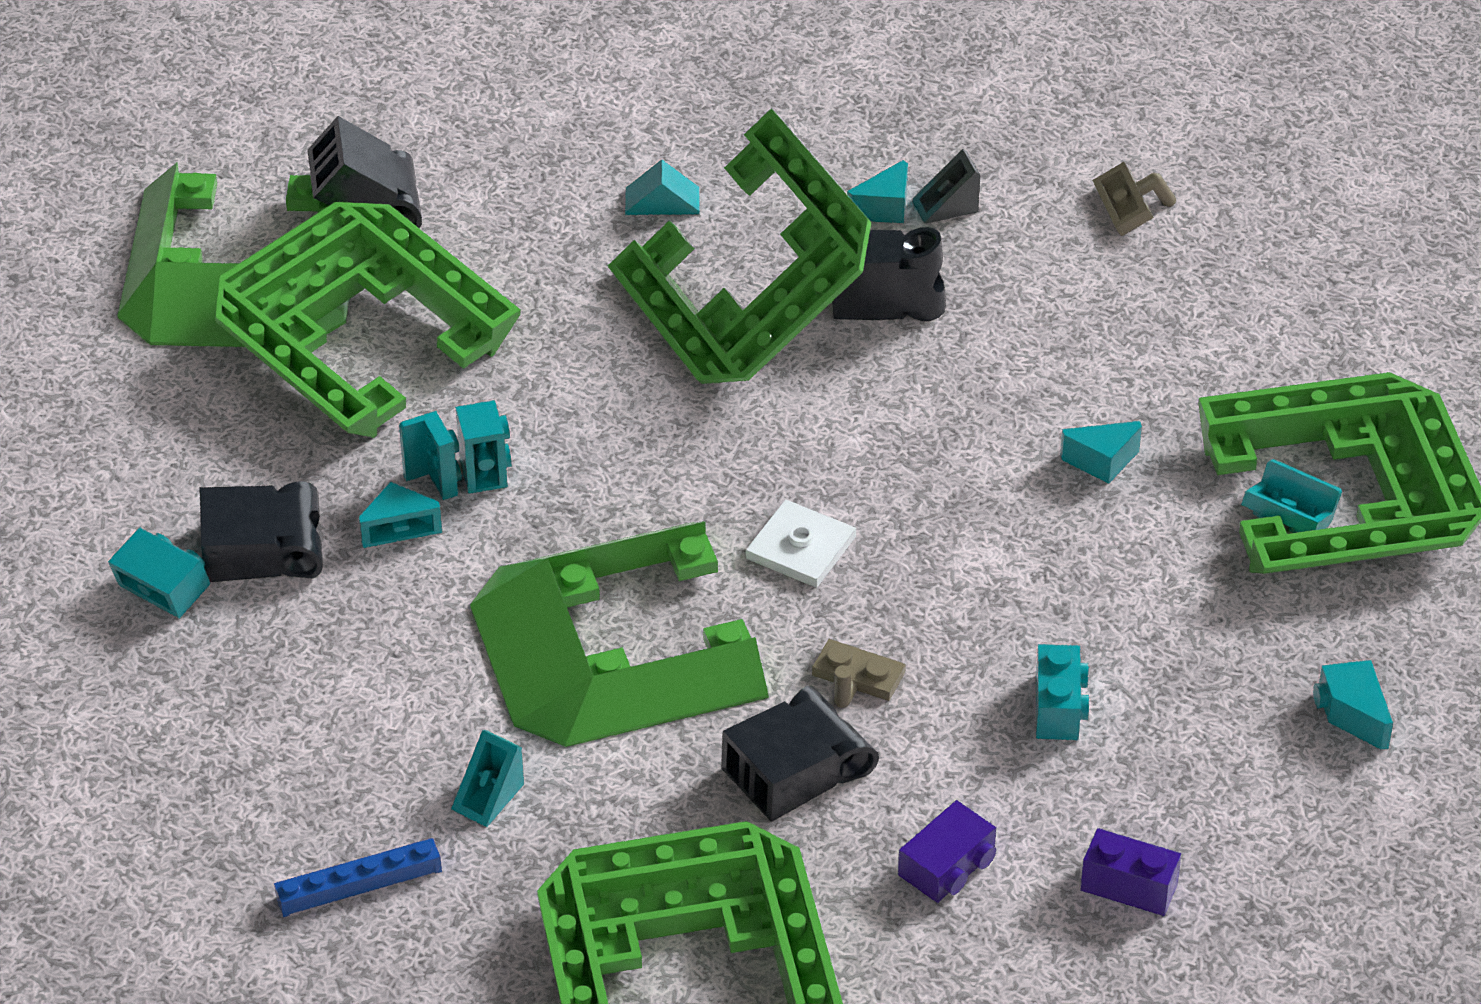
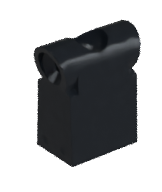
(362, 169)
(897, 278)
(260, 531)
(794, 753)

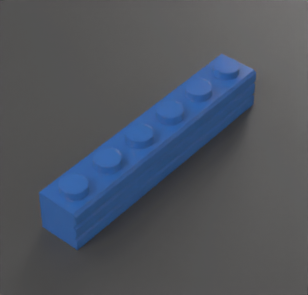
(357, 877)

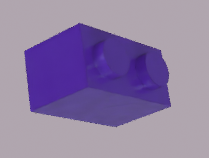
(947, 852)
(1130, 871)

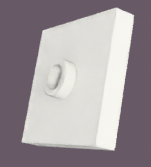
(801, 543)

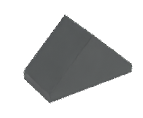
(951, 191)

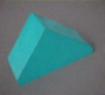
(662, 192)
(883, 195)
(1101, 448)
(399, 516)
(490, 779)

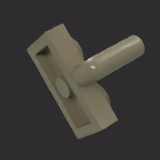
(1125, 198)
(857, 670)

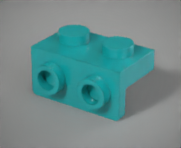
(430, 451)
(1293, 495)

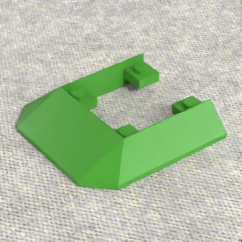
(330, 258)
(169, 290)
(724, 338)
(1400, 428)
(585, 698)
(680, 884)

